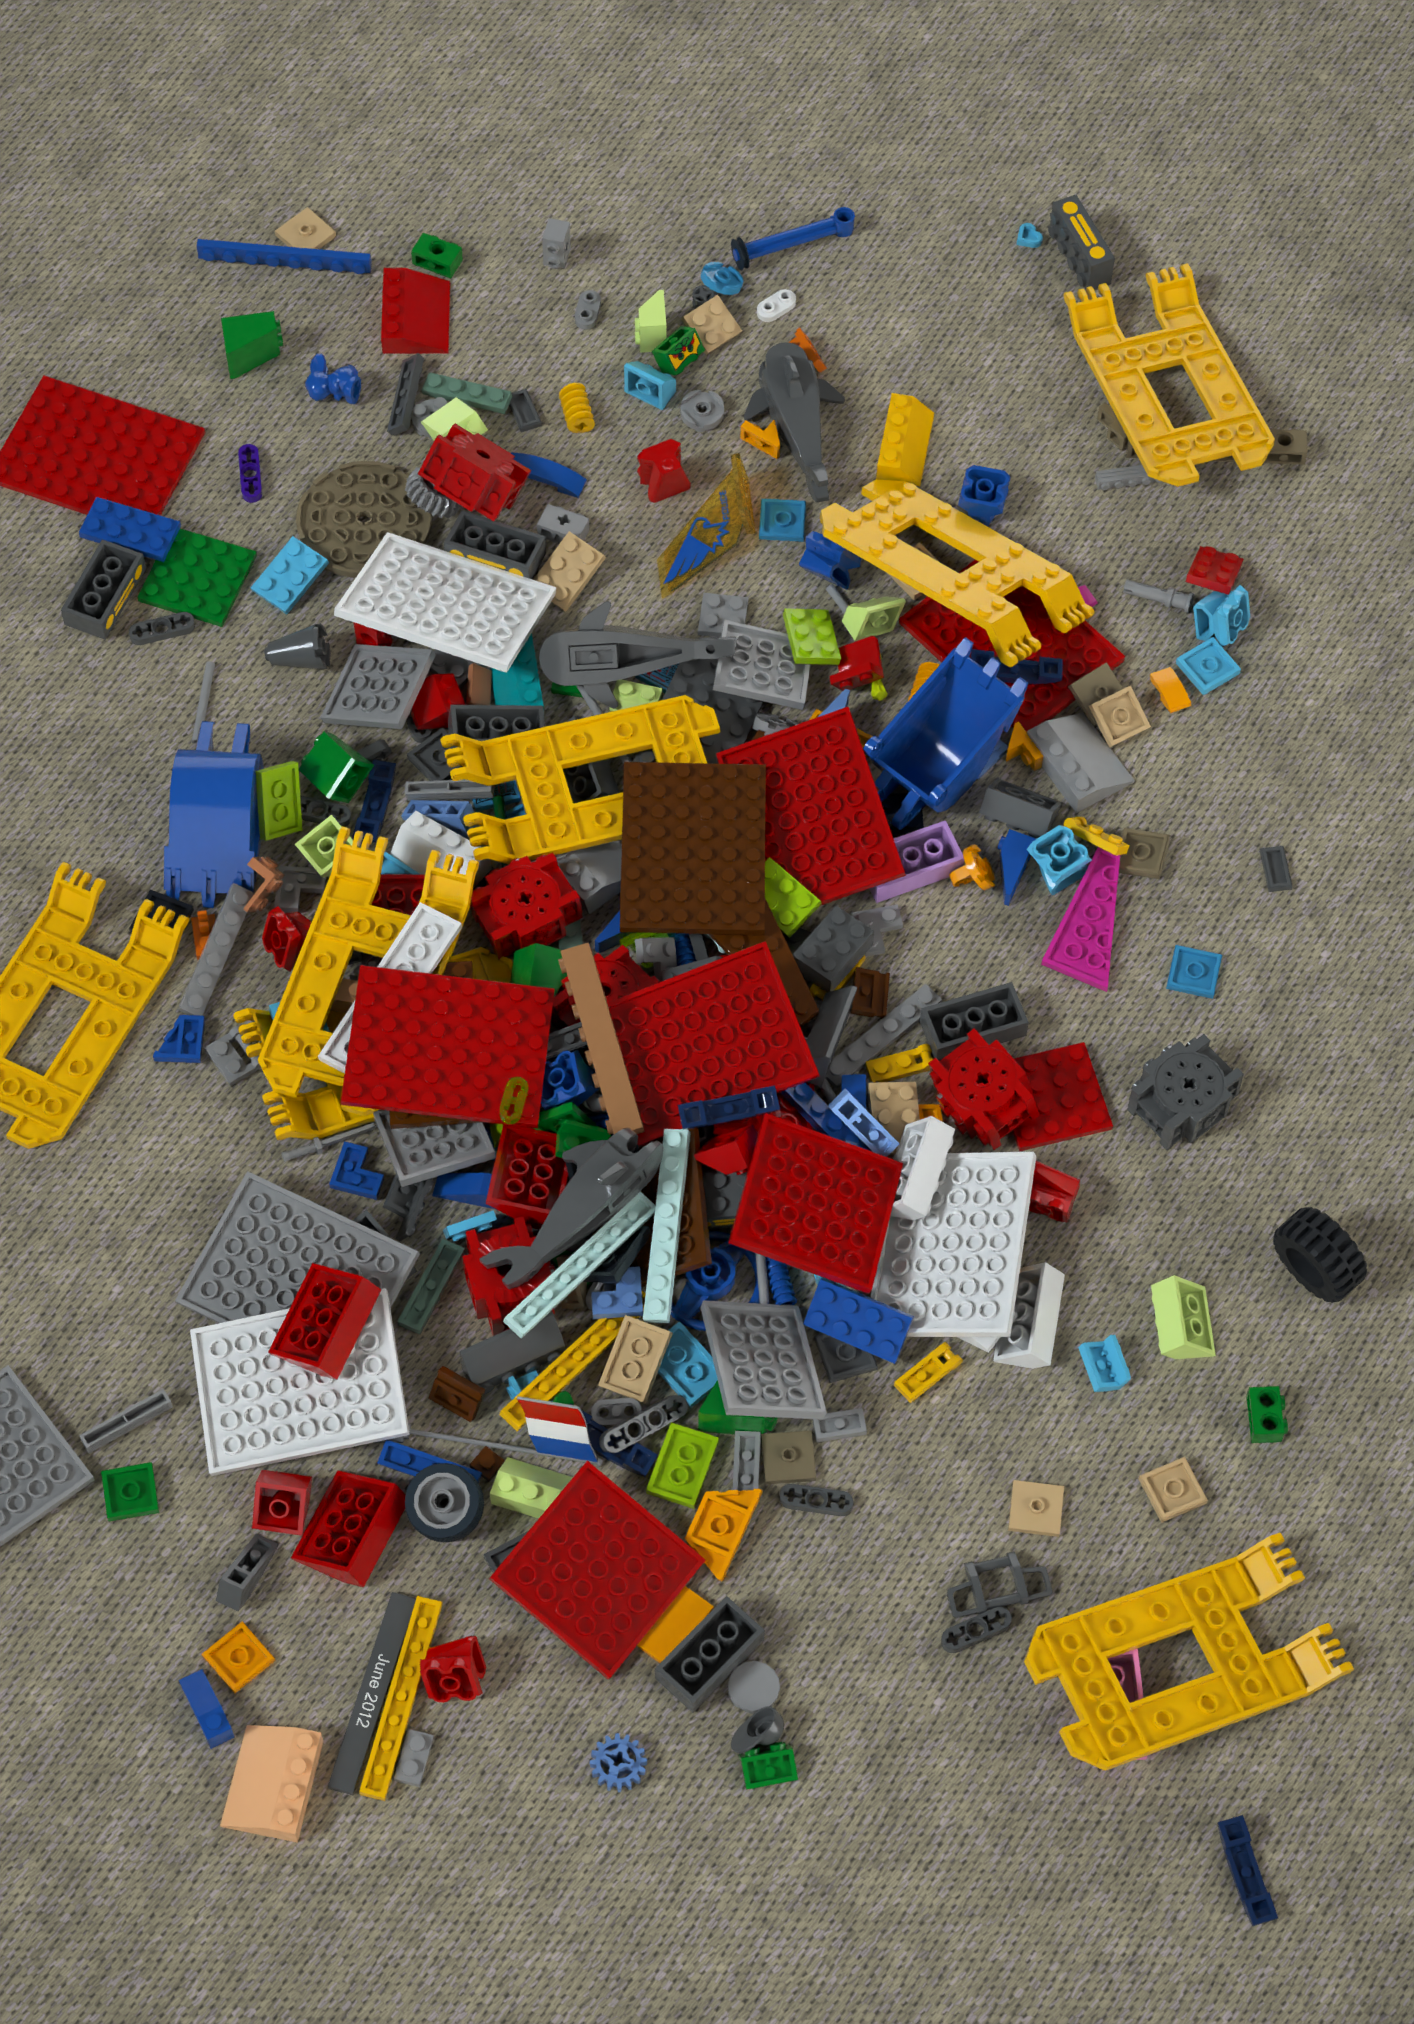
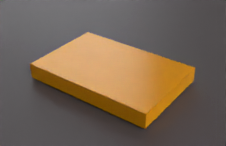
(675, 1624)

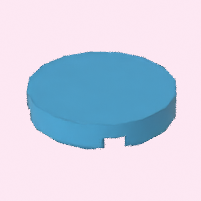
(721, 279)

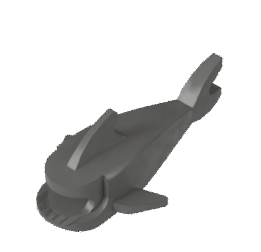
(793, 400)
(607, 653)
(604, 1183)

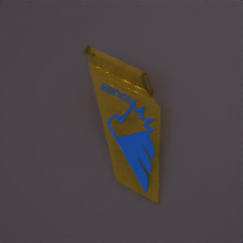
(710, 531)

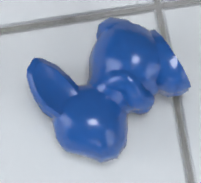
(340, 383)

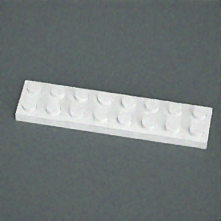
(415, 949)

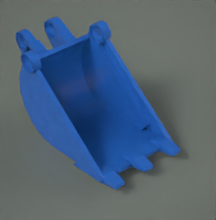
(944, 734)
(213, 818)

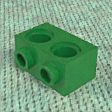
(1260, 1414)

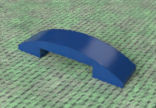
(552, 473)

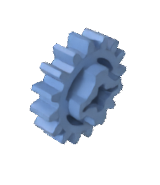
(628, 1766)

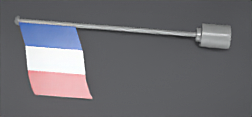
(553, 1427)

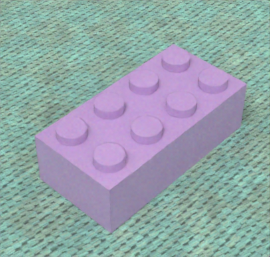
(926, 858)

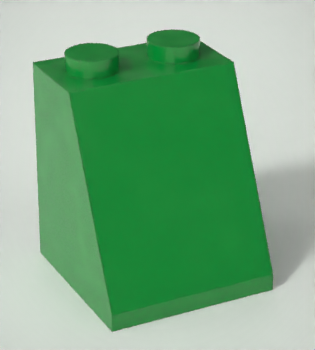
(250, 341)
(335, 767)
(537, 967)
(714, 1419)

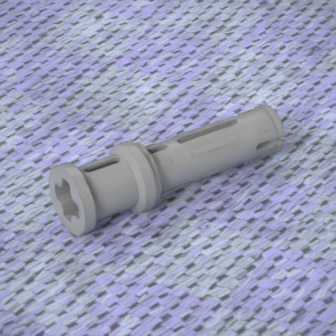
(1168, 597)

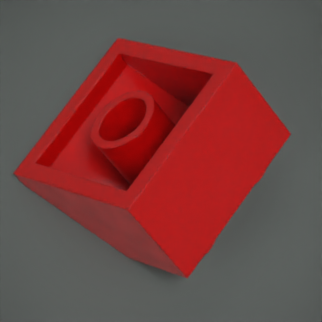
(434, 701)
(729, 1151)
(281, 1502)

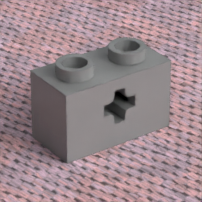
(556, 243)
(557, 522)

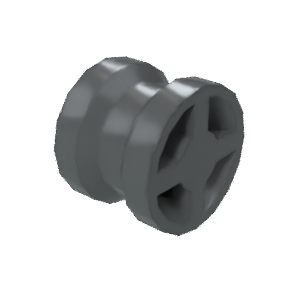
(701, 292)

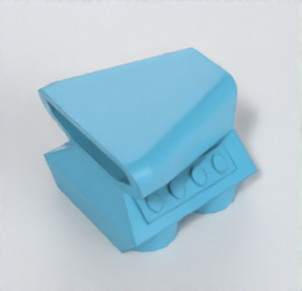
(1222, 615)
(1059, 858)

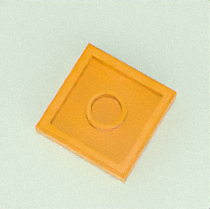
(238, 1657)

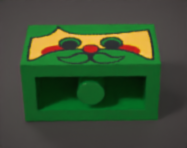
(678, 350)

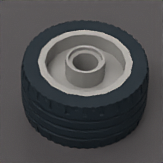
(426, 1495)

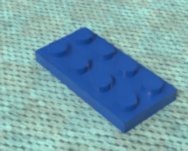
(130, 528)
(858, 1320)

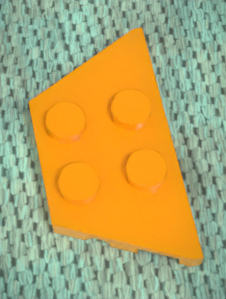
(720, 1526)

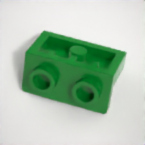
(574, 1133)
(768, 1765)

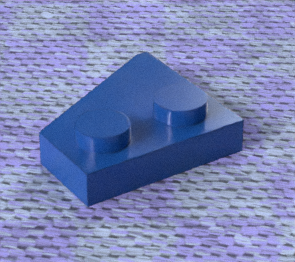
(183, 1041)

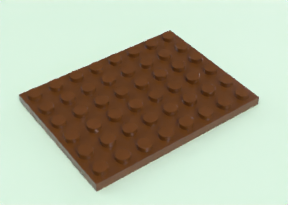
(693, 848)

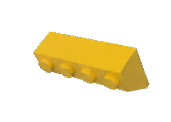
(905, 440)

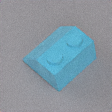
(648, 384)

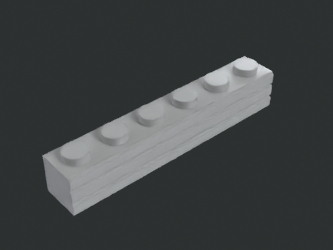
(1122, 477)
(447, 790)
(126, 1421)

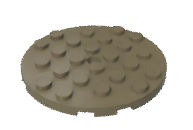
(337, 499)

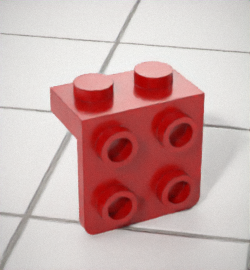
(858, 664)

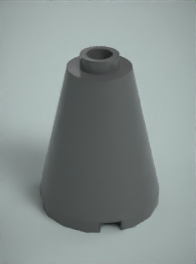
(300, 649)

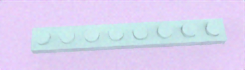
(666, 1226)
(580, 1265)

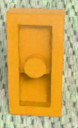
(765, 440)
(1022, 745)

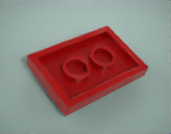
(1214, 569)

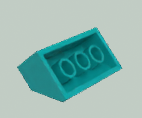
(520, 682)

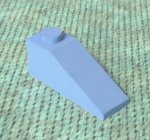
(863, 1123)

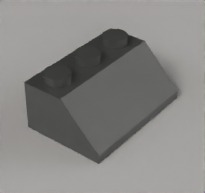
(1019, 808)

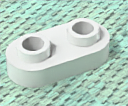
(777, 305)

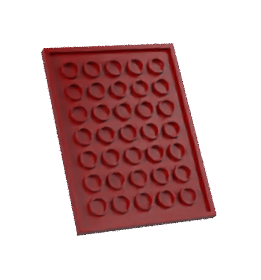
(93, 446)
(1080, 648)
(822, 807)
(709, 1037)
(446, 1045)

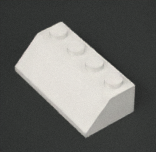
(422, 835)
(923, 1158)
(1037, 1311)

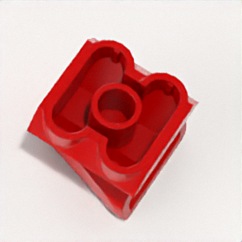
(662, 470)
(285, 936)
(1053, 1193)
(453, 1670)

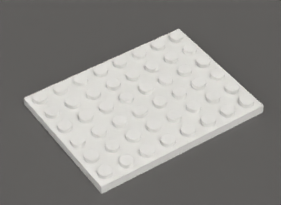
(445, 602)
(964, 1257)
(274, 1411)

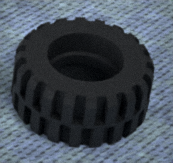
(1320, 1254)

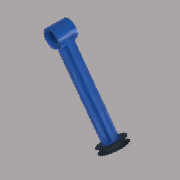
(839, 224)

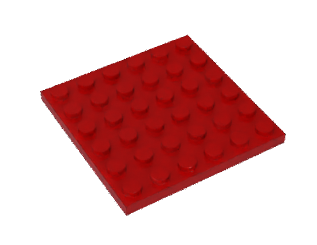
(816, 1203)
(597, 1570)

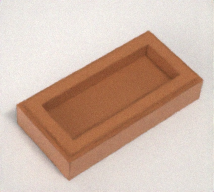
(478, 685)

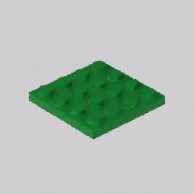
(198, 577)

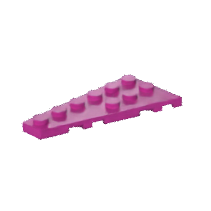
(1086, 931)

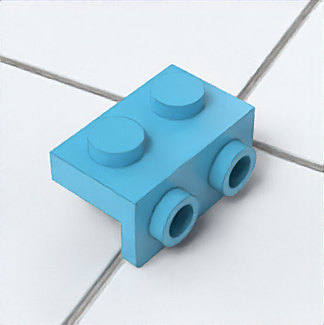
(1105, 1364)

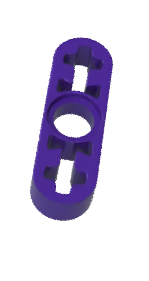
(245, 466)

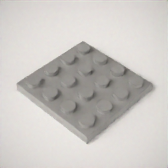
(761, 667)
(378, 686)
(433, 1150)

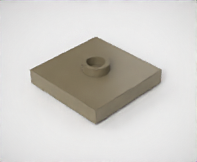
(1094, 687)
(1145, 853)
(788, 1457)

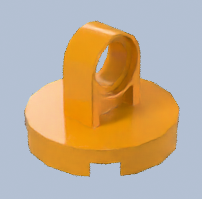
(974, 870)

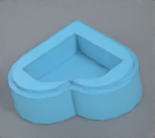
(1029, 236)

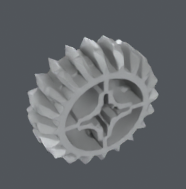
(429, 499)

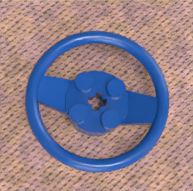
(712, 1288)

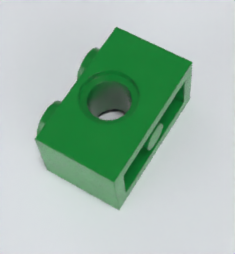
(437, 255)

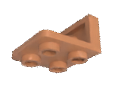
(267, 869)

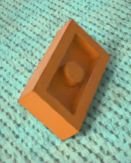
(804, 342)
(202, 928)

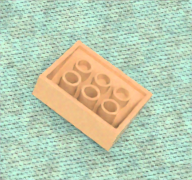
(273, 1781)

